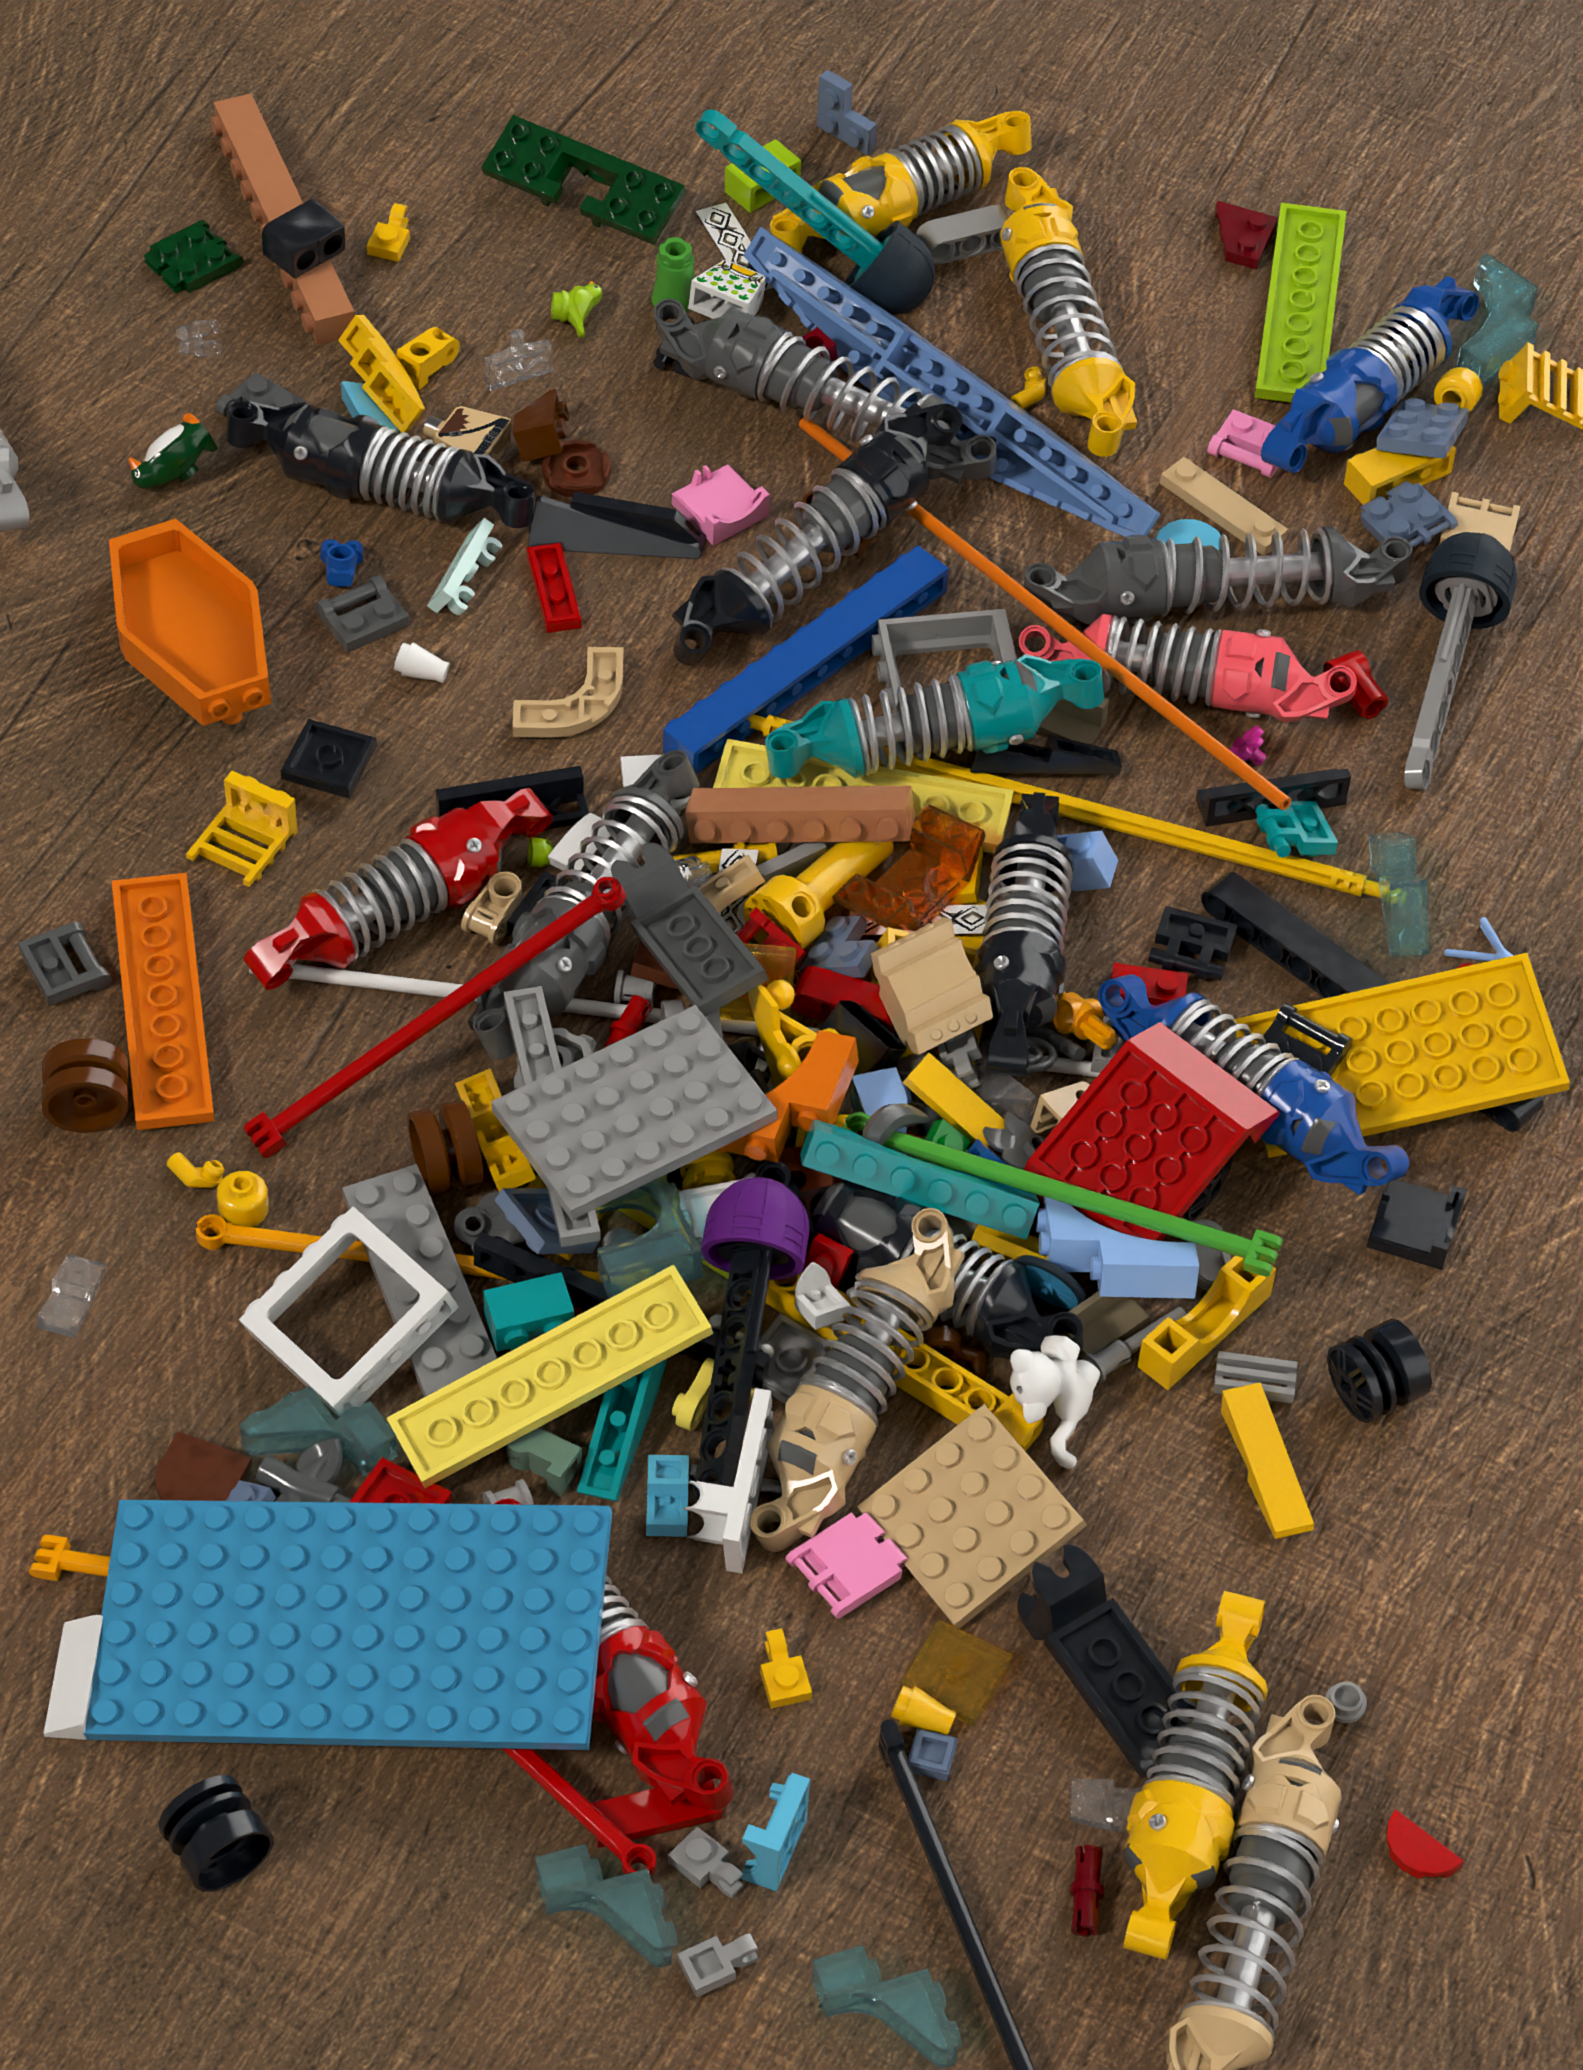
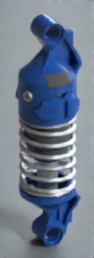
(1315, 1114)

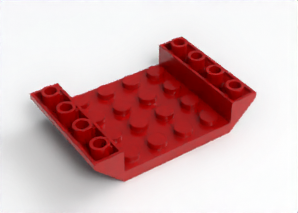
(1152, 1129)

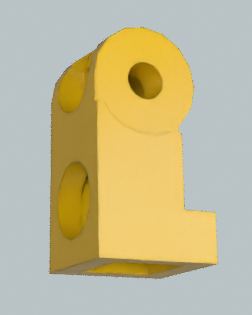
(427, 355)

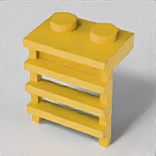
(1527, 382)
(255, 812)

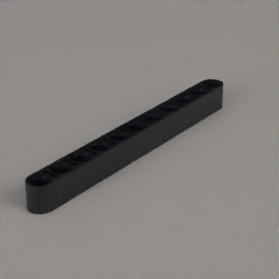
(1314, 959)

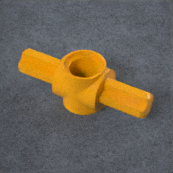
(1084, 1020)

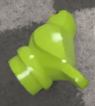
(575, 305)

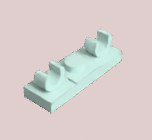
(464, 567)

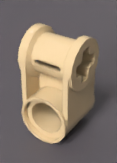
(493, 907)

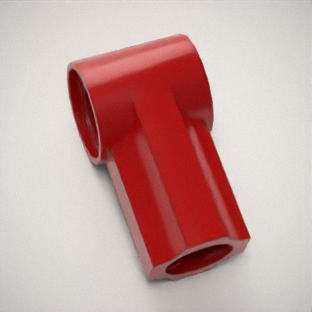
(1369, 697)

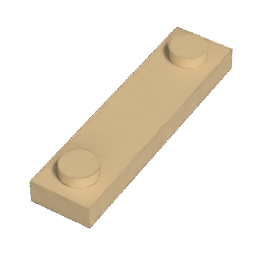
(1221, 504)

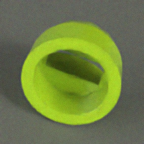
(538, 852)

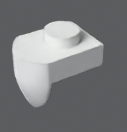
(817, 1298)

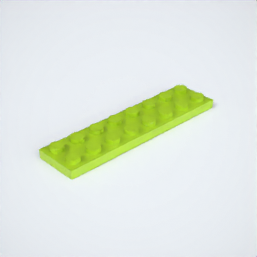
(1300, 299)

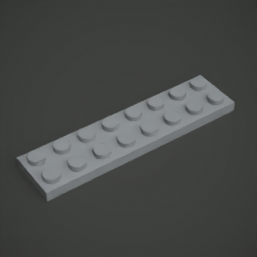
(406, 1215)

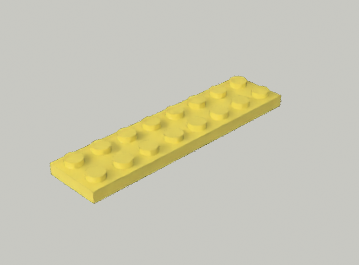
(978, 804)
(549, 1376)

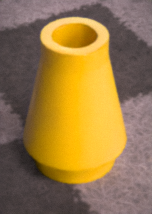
(921, 1711)

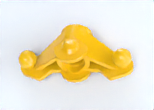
(781, 1037)

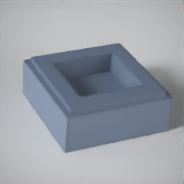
(932, 1754)

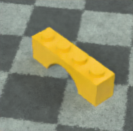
(1180, 1344)

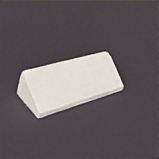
(73, 1678)

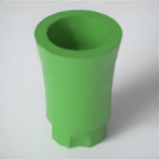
(674, 272)

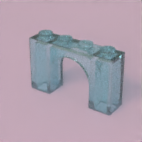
(666, 1244)

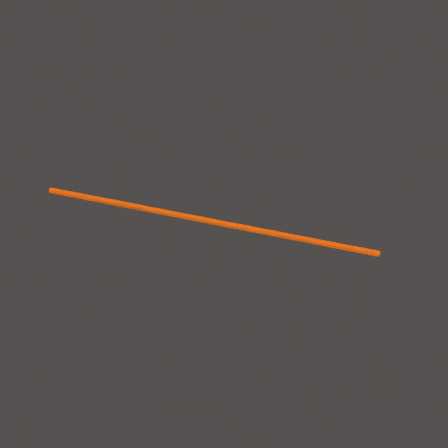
(1074, 636)

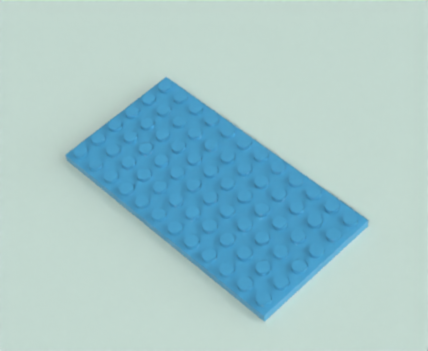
(351, 1624)

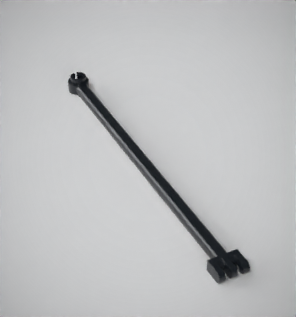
(892, 1752)

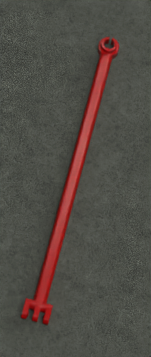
(267, 1133)
(584, 1811)

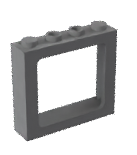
(938, 634)

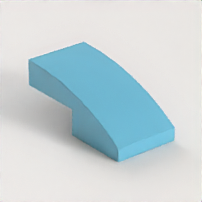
(667, 1495)

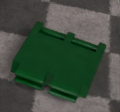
(191, 258)

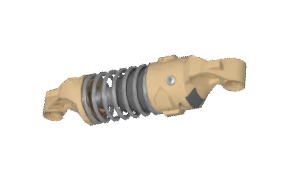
(836, 1407)

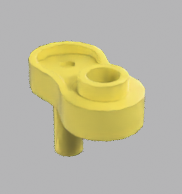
(691, 1406)

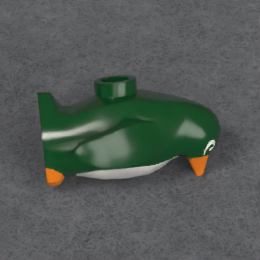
(173, 454)

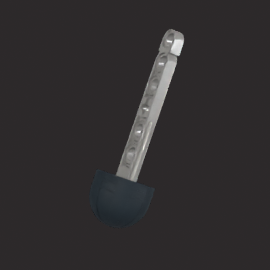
(1468, 588)

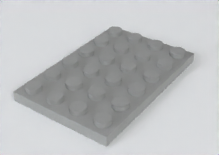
(633, 1111)

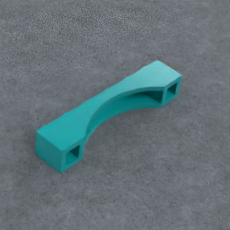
(888, 1171)

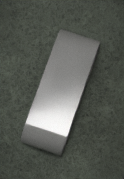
(964, 234)

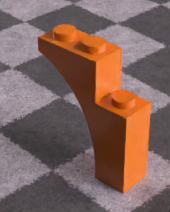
(808, 1094)

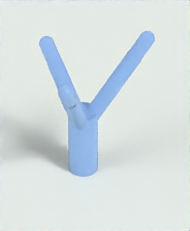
(1493, 939)

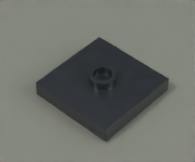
(328, 758)

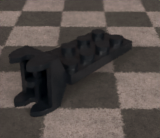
(1101, 1654)

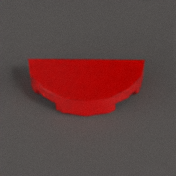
(1418, 1851)

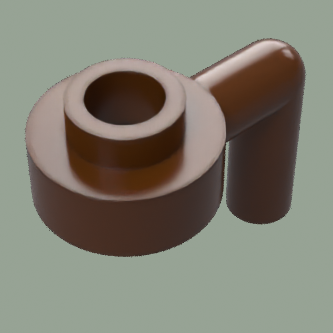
(949, 1344)

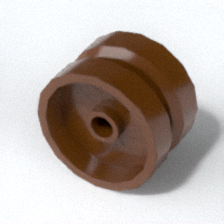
(85, 1085)
(445, 1147)

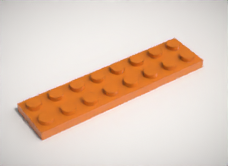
(162, 1002)

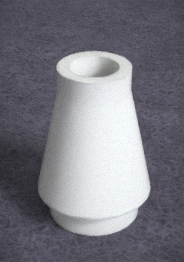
(419, 663)

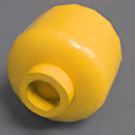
(1459, 387)
(243, 1199)

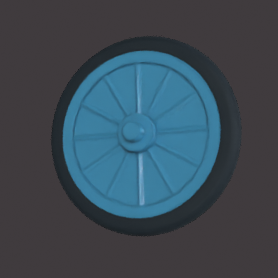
(1052, 1283)

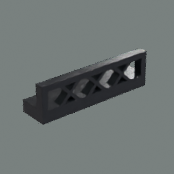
(551, 787)
(1240, 800)

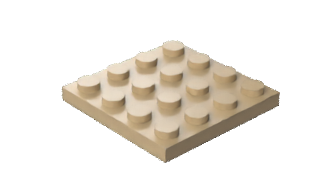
(972, 1516)

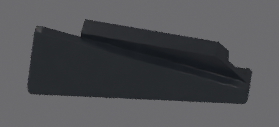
(613, 527)

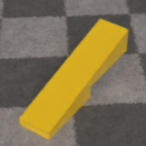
(1266, 1459)

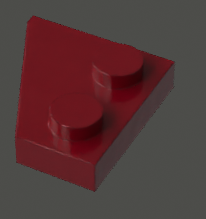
(1244, 233)

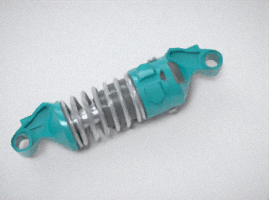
(975, 711)

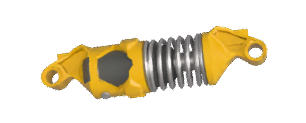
(901, 184)

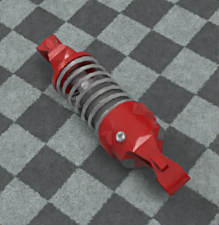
(431, 870)

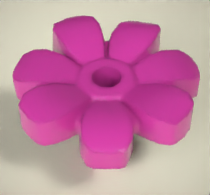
(1249, 746)

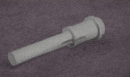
(1119, 1352)

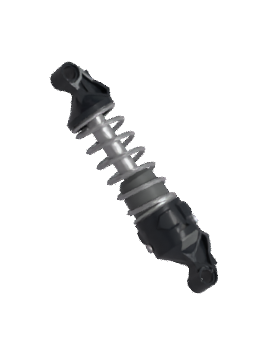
(861, 498)

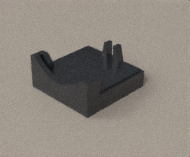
(1416, 1222)

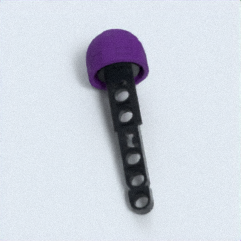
(756, 1235)

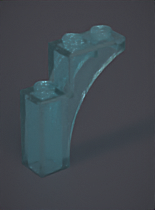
(1508, 327)

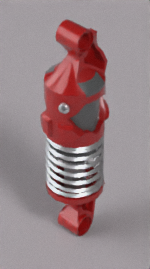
(652, 1706)

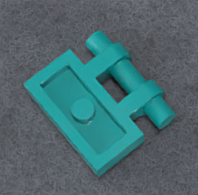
(1301, 826)

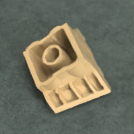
(930, 987)

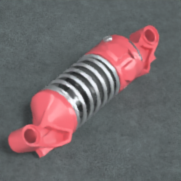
(1222, 667)

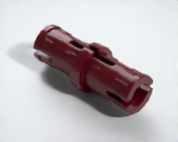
(1086, 1890)

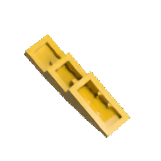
(383, 373)
(502, 1155)

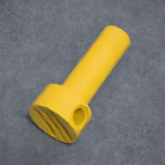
(800, 902)

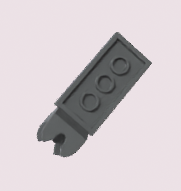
(686, 932)

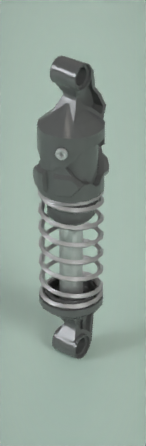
(632, 817)

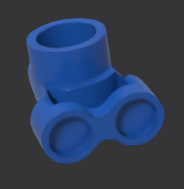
(341, 561)

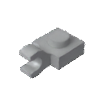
(959, 1054)
(705, 1860)
(711, 1964)

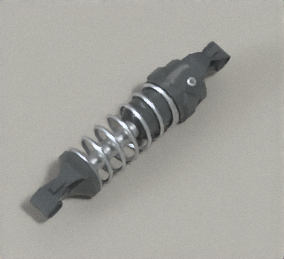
(772, 364)
(1150, 577)

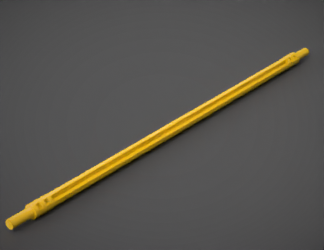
(1140, 825)

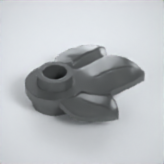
(1015, 1141)
(491, 1220)

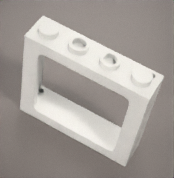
(388, 1353)

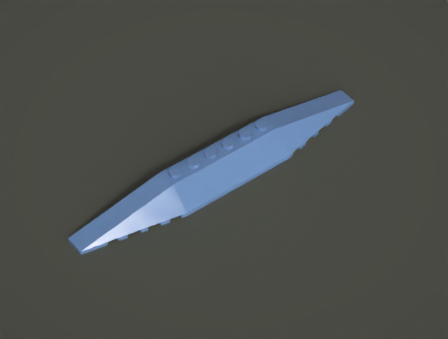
(1027, 451)

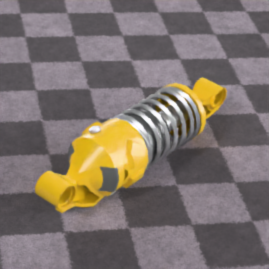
(1186, 1808)

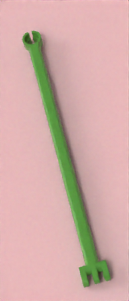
(1257, 1252)

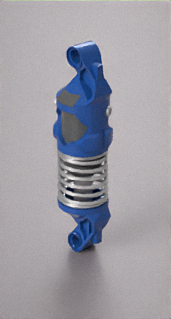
(1370, 376)

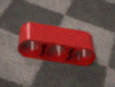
(821, 990)

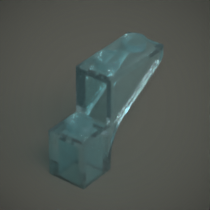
(1401, 892)
(304, 1420)
(625, 1903)
(905, 2004)

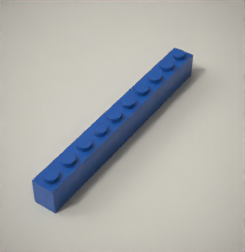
(806, 658)

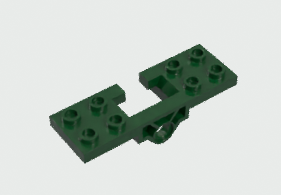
(541, 160)

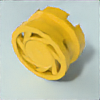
(708, 1170)

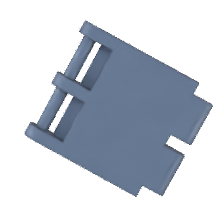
(1406, 514)

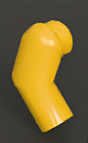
(1034, 388)
(196, 1177)

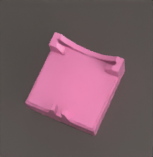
(721, 503)

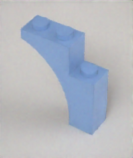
(1117, 1261)

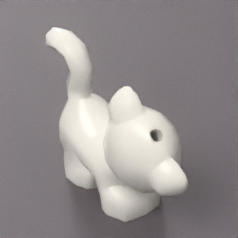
(1056, 1378)

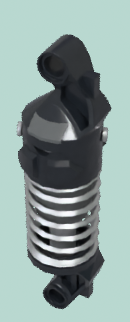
(1024, 939)

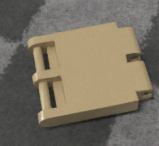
(1481, 521)

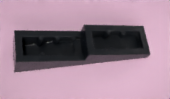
(1057, 757)

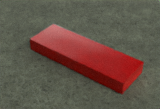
(554, 587)
(651, 1813)

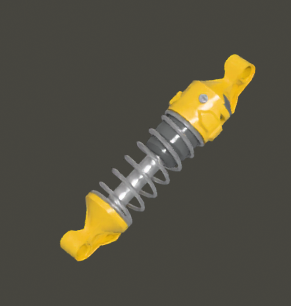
(1055, 284)

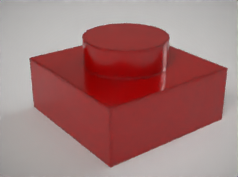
(830, 1256)

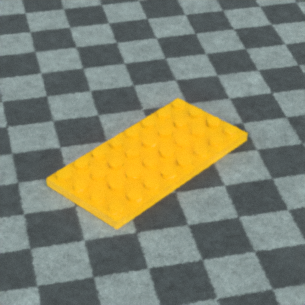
(1437, 1044)

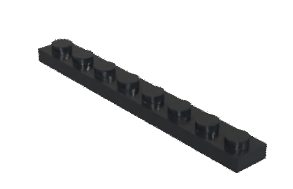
(518, 1265)

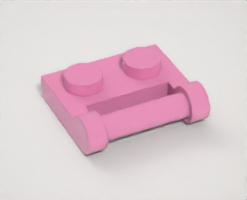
(1242, 441)

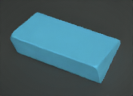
(360, 403)

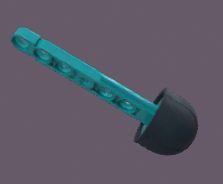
(889, 269)

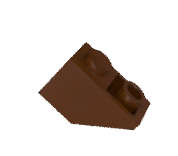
(541, 427)

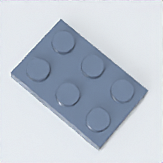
(1423, 428)

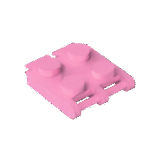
(849, 1562)

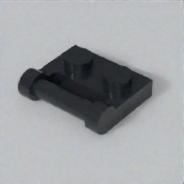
(1287, 1017)

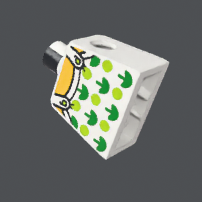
(727, 288)

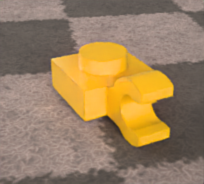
(390, 239)
(783, 1677)

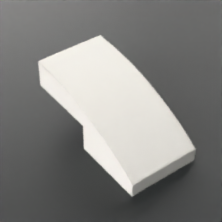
(571, 842)

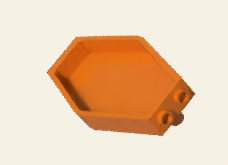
(189, 622)

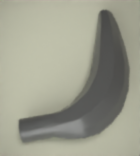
(891, 1118)

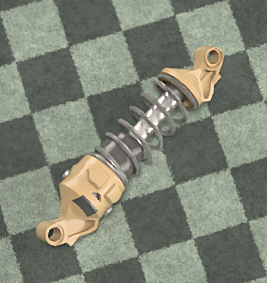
(1279, 1849)

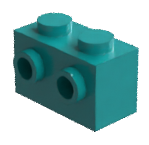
(526, 1310)

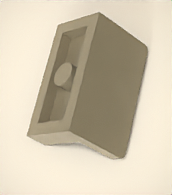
(1074, 722)
(1108, 1320)

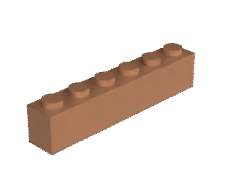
(800, 814)

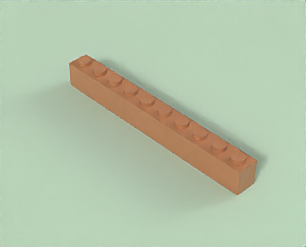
(272, 193)

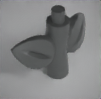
(313, 1474)

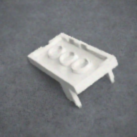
(729, 1509)

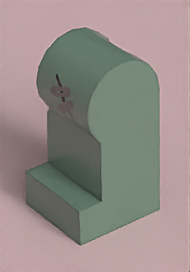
(548, 1457)

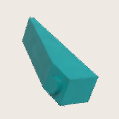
(618, 1433)

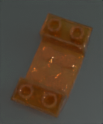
(923, 879)

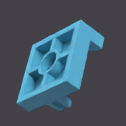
(777, 1843)

